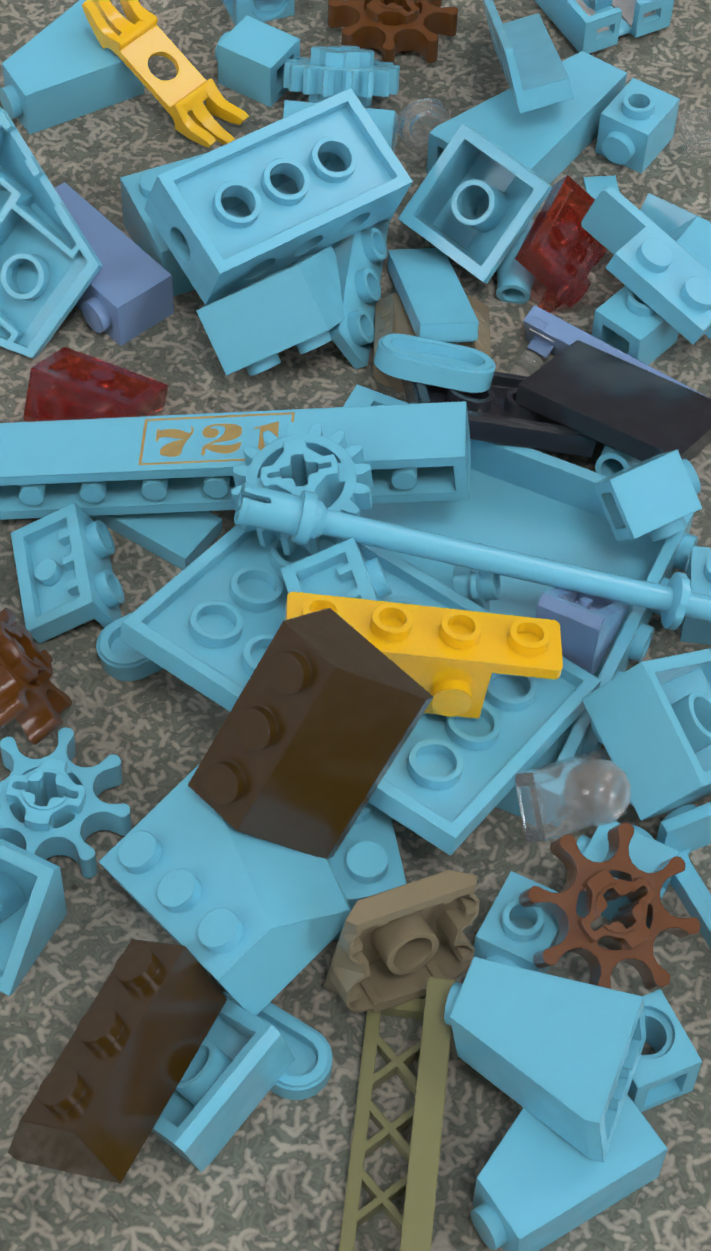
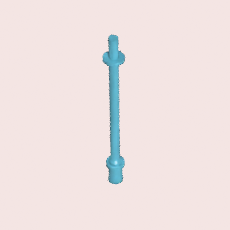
(307, 518)

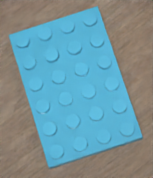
(450, 772)

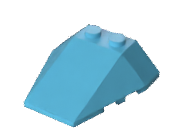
(42, 250)

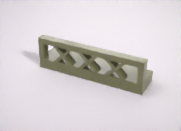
(426, 1116)

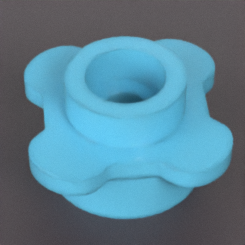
(477, 585)

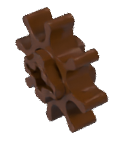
(393, 25)
(25, 682)
(586, 896)

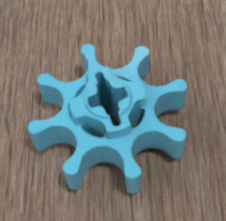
(55, 805)

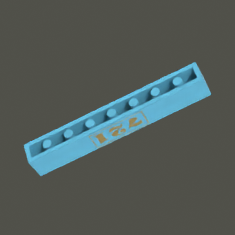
(190, 458)

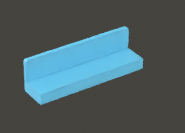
(528, 60)

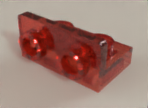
(559, 247)
(84, 387)

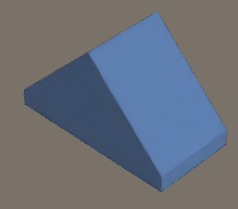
(585, 624)

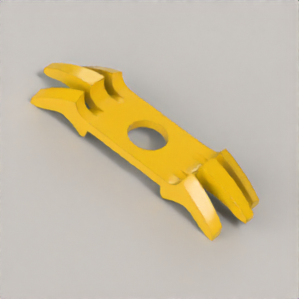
(138, 40)

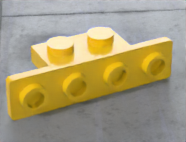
(445, 647)

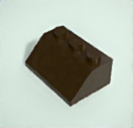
(310, 736)
(120, 1064)

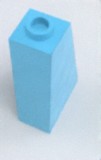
(546, 136)

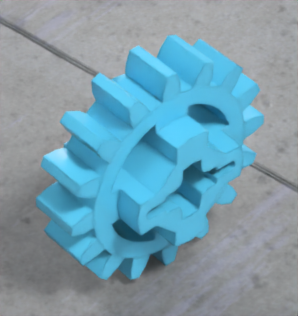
(338, 69)
(307, 464)

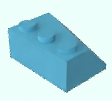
(234, 900)

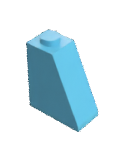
(64, 75)
(551, 1046)
(545, 1187)

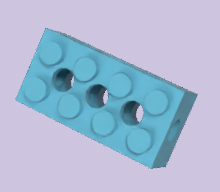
(277, 195)

